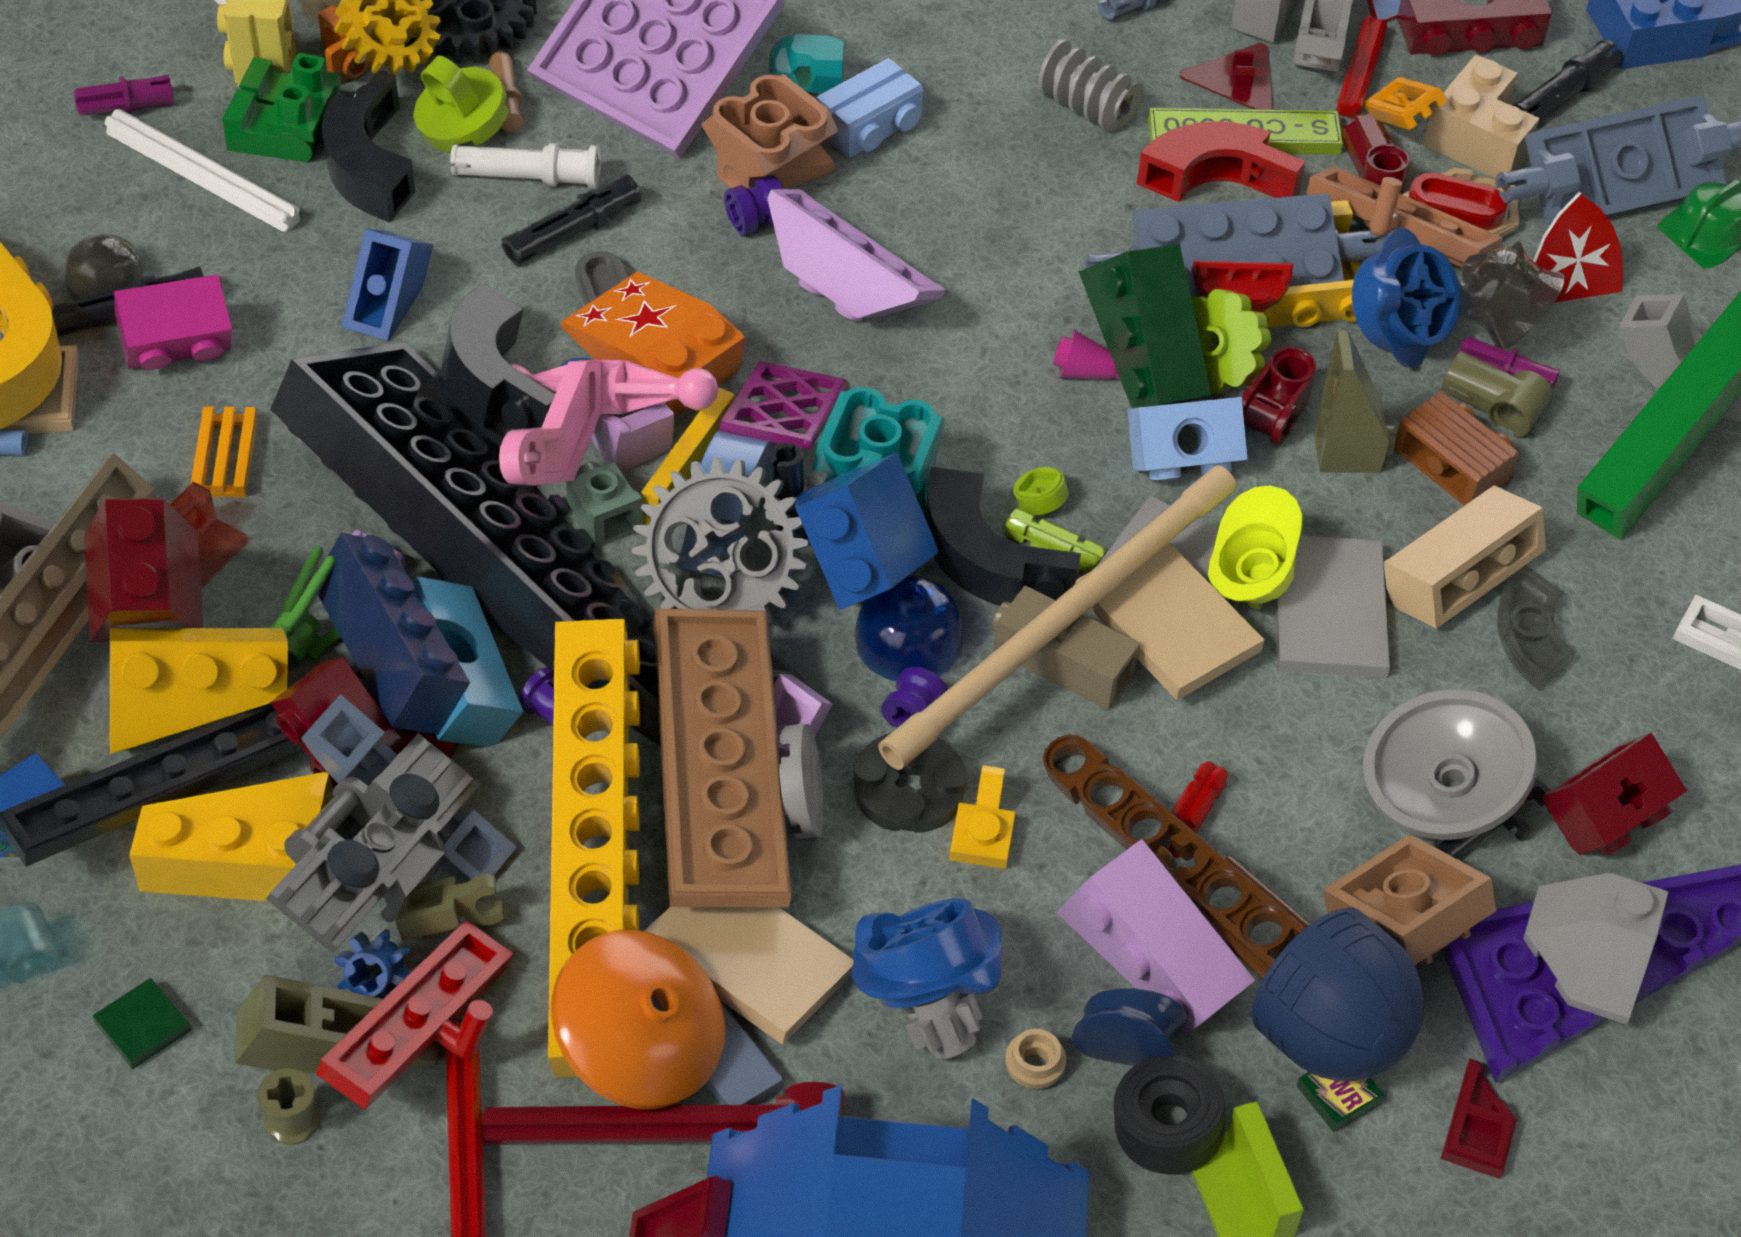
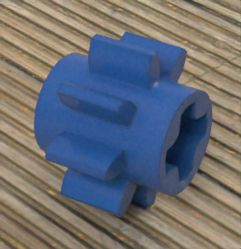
(379, 951)

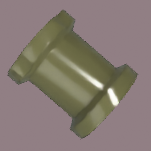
(286, 1088)

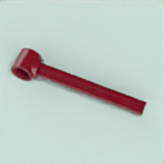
(634, 1125)

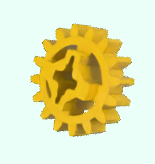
(385, 28)

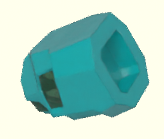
(809, 61)

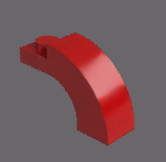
(1218, 153)

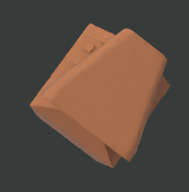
(771, 133)

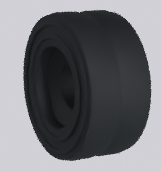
(1162, 1146)

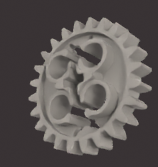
(696, 504)

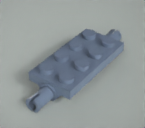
(1625, 158)
(1254, 231)

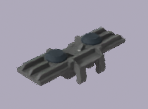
(397, 848)

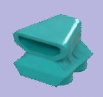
(870, 428)

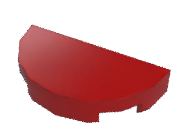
(1260, 281)

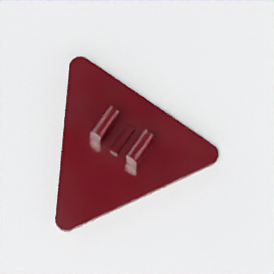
(1236, 76)

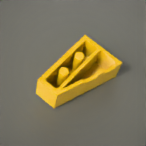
(188, 678)
(225, 839)

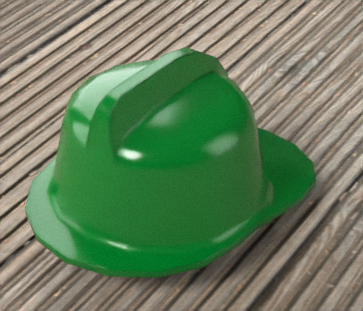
(1707, 223)

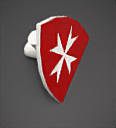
(1584, 249)

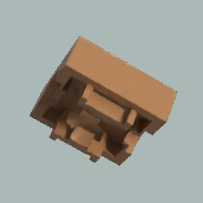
(1402, 886)

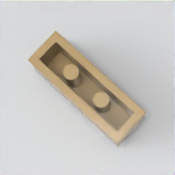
(1465, 556)

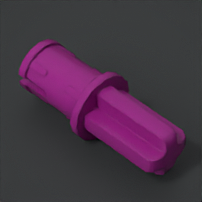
(124, 95)
(1507, 361)

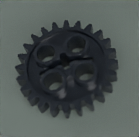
(479, 25)

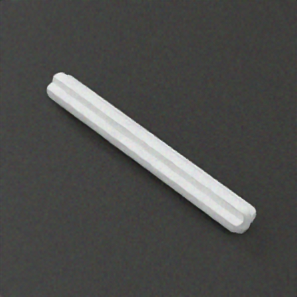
(202, 170)

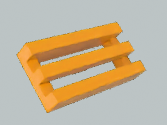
(1398, 109)
(227, 421)

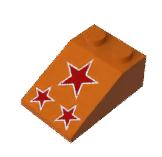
(657, 330)

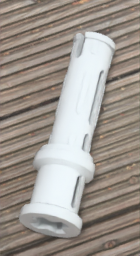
(550, 164)

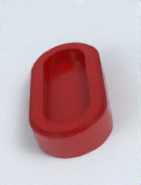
(1460, 198)

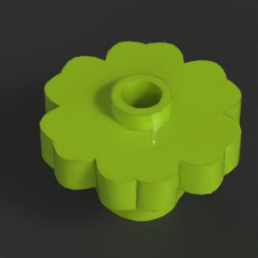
(1230, 339)

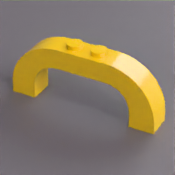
(30, 341)

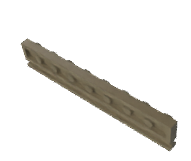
(48, 595)

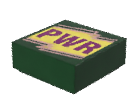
(1340, 1100)

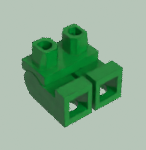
(280, 111)

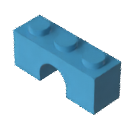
(490, 700)

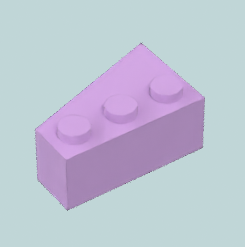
(1156, 934)

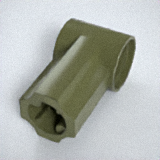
(1508, 399)

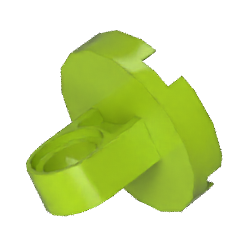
(459, 105)

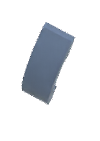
(351, 746)

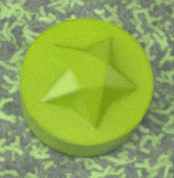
(1041, 490)

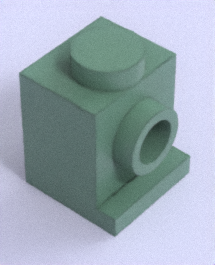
(602, 494)

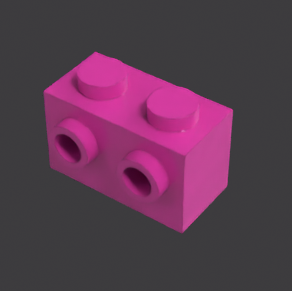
(173, 322)

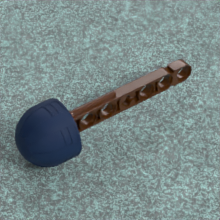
(1331, 990)

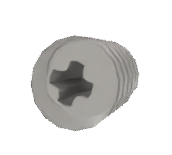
(1087, 87)

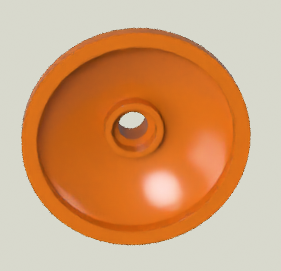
(616, 1033)

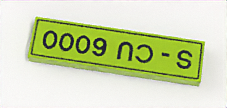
(1290, 129)

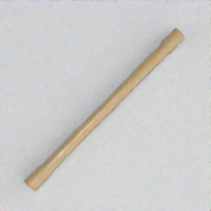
(925, 726)

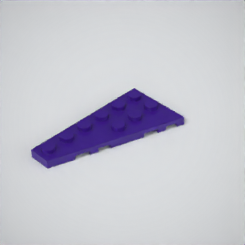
(1515, 994)

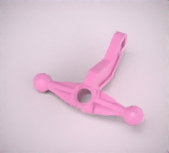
(581, 395)

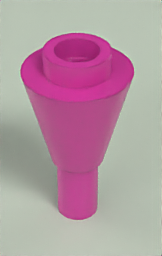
(1083, 358)

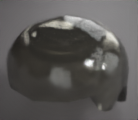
(102, 265)

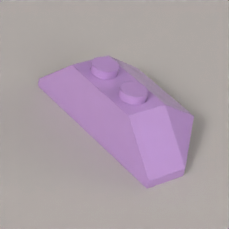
(842, 261)

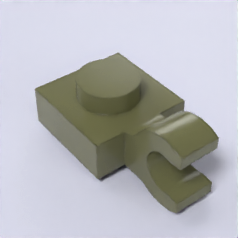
(441, 903)

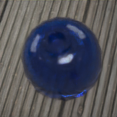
(908, 628)

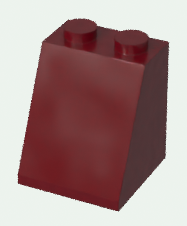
(141, 568)

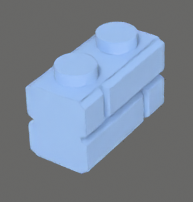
(872, 107)

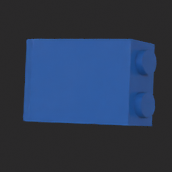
(866, 530)

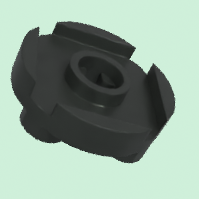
(922, 810)

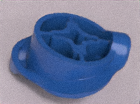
(1406, 297)
(927, 953)

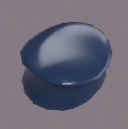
(1128, 1026)

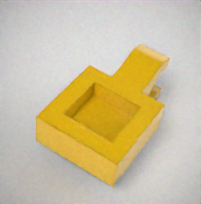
(983, 830)

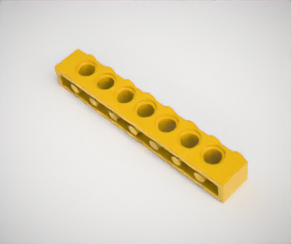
(582, 655)

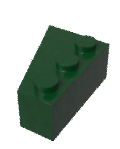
(1149, 325)

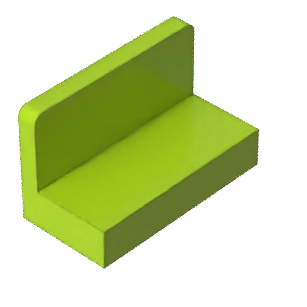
(1248, 1182)

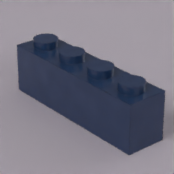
(391, 635)

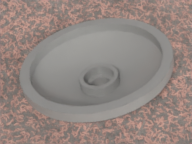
(1447, 740)

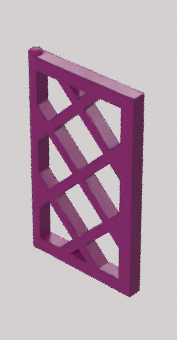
(776, 429)

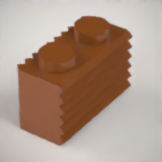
(1455, 448)

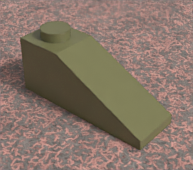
(1351, 416)
(299, 1023)

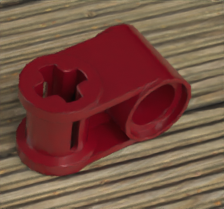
(1280, 393)

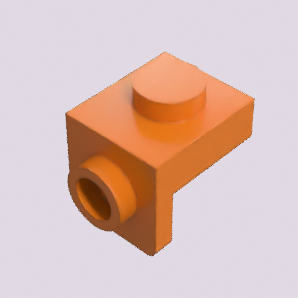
(337, 59)

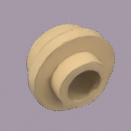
(1038, 1043)

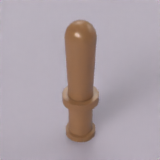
(502, 67)

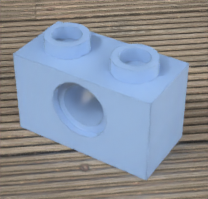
(1156, 428)

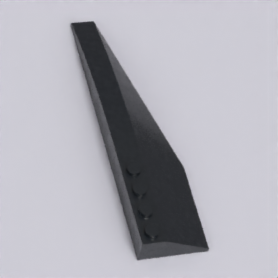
(439, 485)

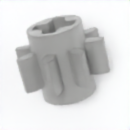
(945, 1025)

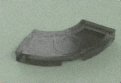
(1529, 628)

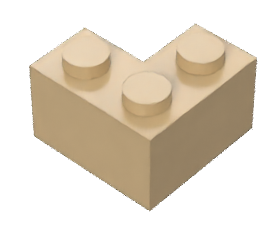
(1478, 121)

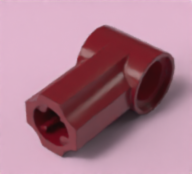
(1374, 151)

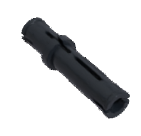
(1577, 75)
(587, 211)
(100, 307)

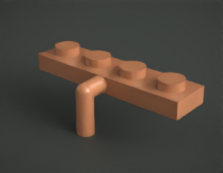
(1387, 209)

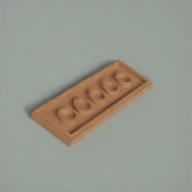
(720, 760)

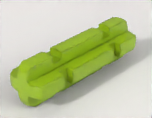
(1045, 534)

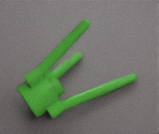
(299, 624)

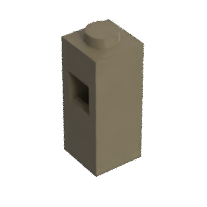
(1081, 658)

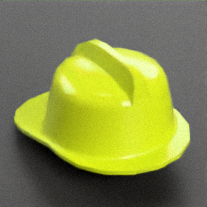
(1257, 546)

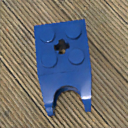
(1666, 29)

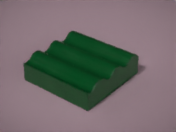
(141, 1023)

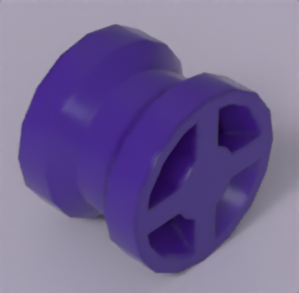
(914, 693)

